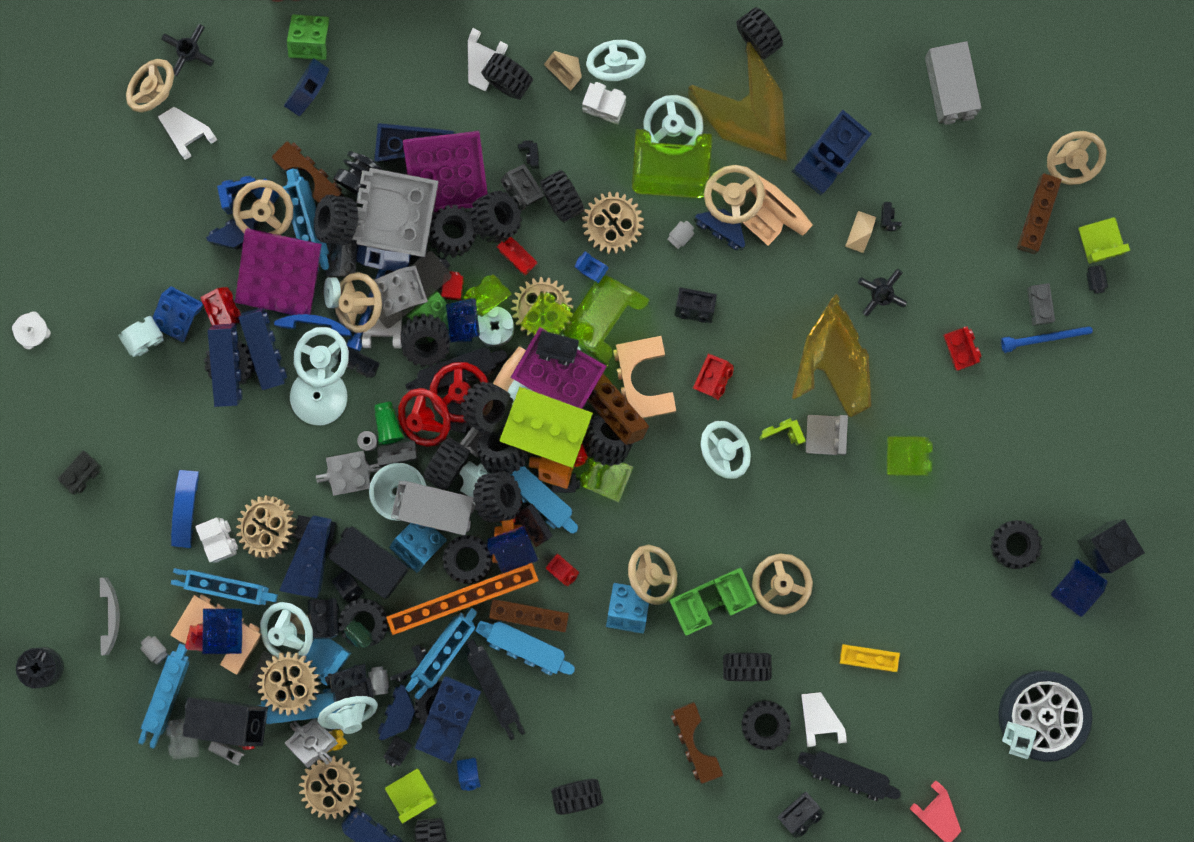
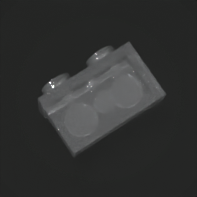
(180, 746)

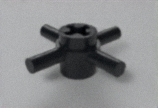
(187, 43)
(882, 292)

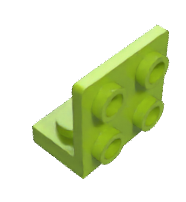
(1102, 240)
(795, 434)
(411, 795)

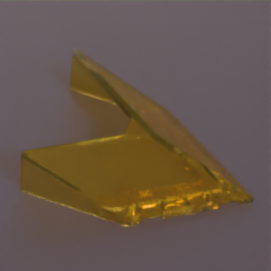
(753, 121)
(835, 349)

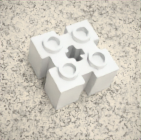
(604, 103)
(217, 540)

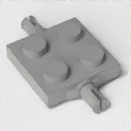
(348, 473)
(311, 743)

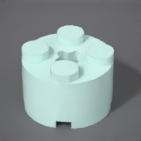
(140, 336)
(496, 337)

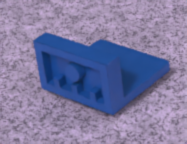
(229, 188)
(176, 313)

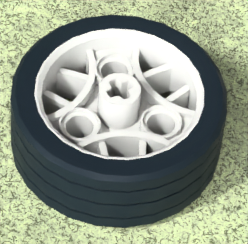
(1068, 690)

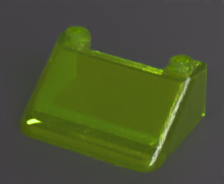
(671, 167)
(600, 313)

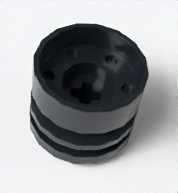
(351, 178)
(46, 658)

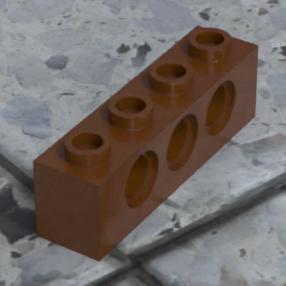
(1039, 213)
(617, 412)
(529, 615)

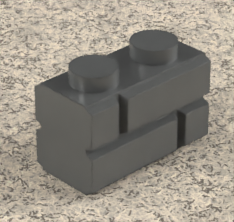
(1041, 304)

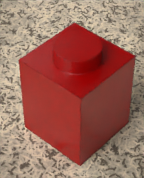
(454, 287)

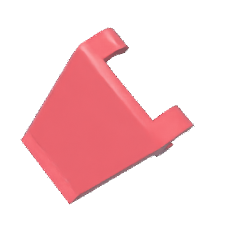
(939, 815)

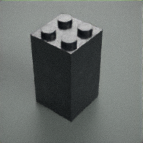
(1111, 546)
(368, 561)
(225, 721)

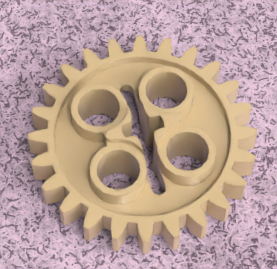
(627, 213)
(523, 306)
(257, 543)
(271, 687)
(316, 798)

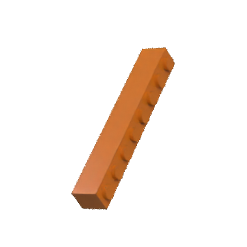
(462, 599)

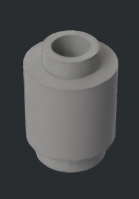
(681, 234)
(373, 441)
(153, 649)
(379, 680)

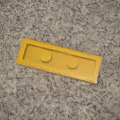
(869, 658)

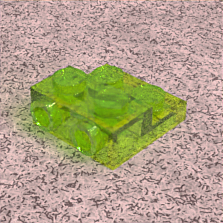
(488, 294)
(547, 315)
(909, 456)
(606, 479)

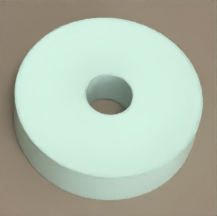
(332, 292)

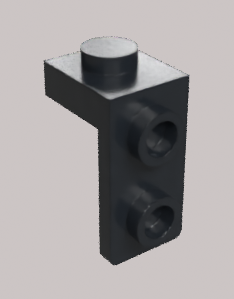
(420, 653)

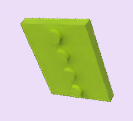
(546, 427)

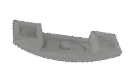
(108, 641)

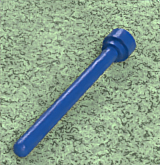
(355, 341)
(1009, 344)

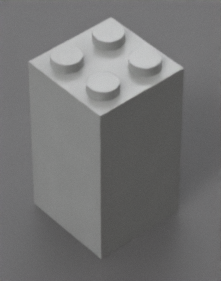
(953, 83)
(432, 507)

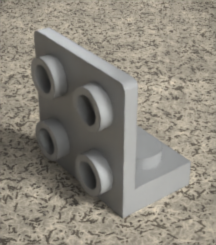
(401, 290)
(826, 434)

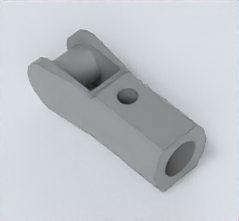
(223, 750)

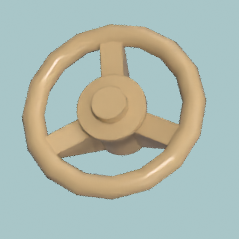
(152, 87)
(1075, 156)
(734, 194)
(263, 208)
(356, 303)
(651, 574)
(782, 584)

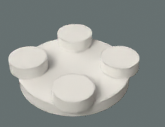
(30, 330)

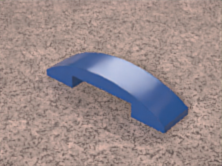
(290, 323)
(184, 508)

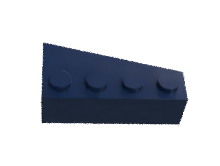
(390, 139)
(262, 348)
(224, 365)
(308, 563)
(362, 828)

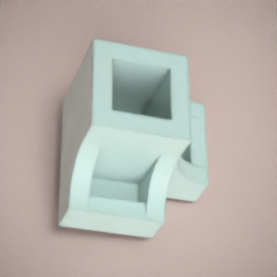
(470, 474)
(1020, 739)

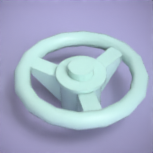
(616, 62)
(673, 123)
(322, 357)
(719, 452)
(285, 631)
(349, 716)

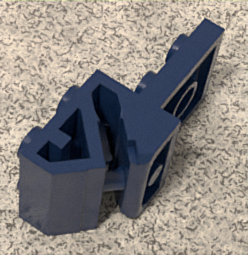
(831, 152)
(448, 719)

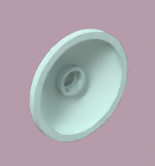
(321, 410)
(386, 480)

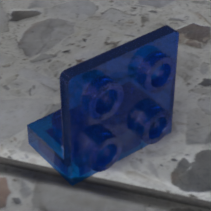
(463, 320)
(512, 549)
(1080, 588)
(222, 631)

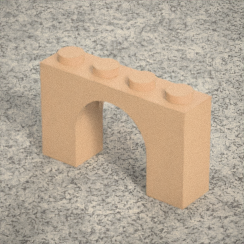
(631, 354)
(194, 615)

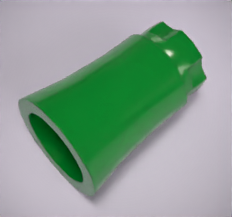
(387, 424)

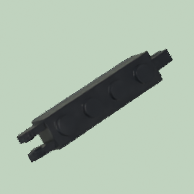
(481, 358)
(493, 688)
(849, 774)

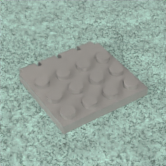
(395, 211)

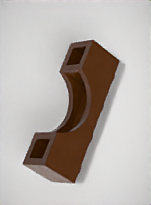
(289, 158)
(706, 766)

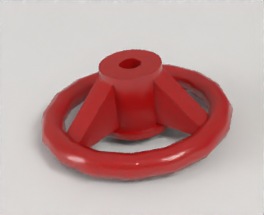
(458, 388)
(423, 417)

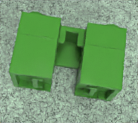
(727, 590)

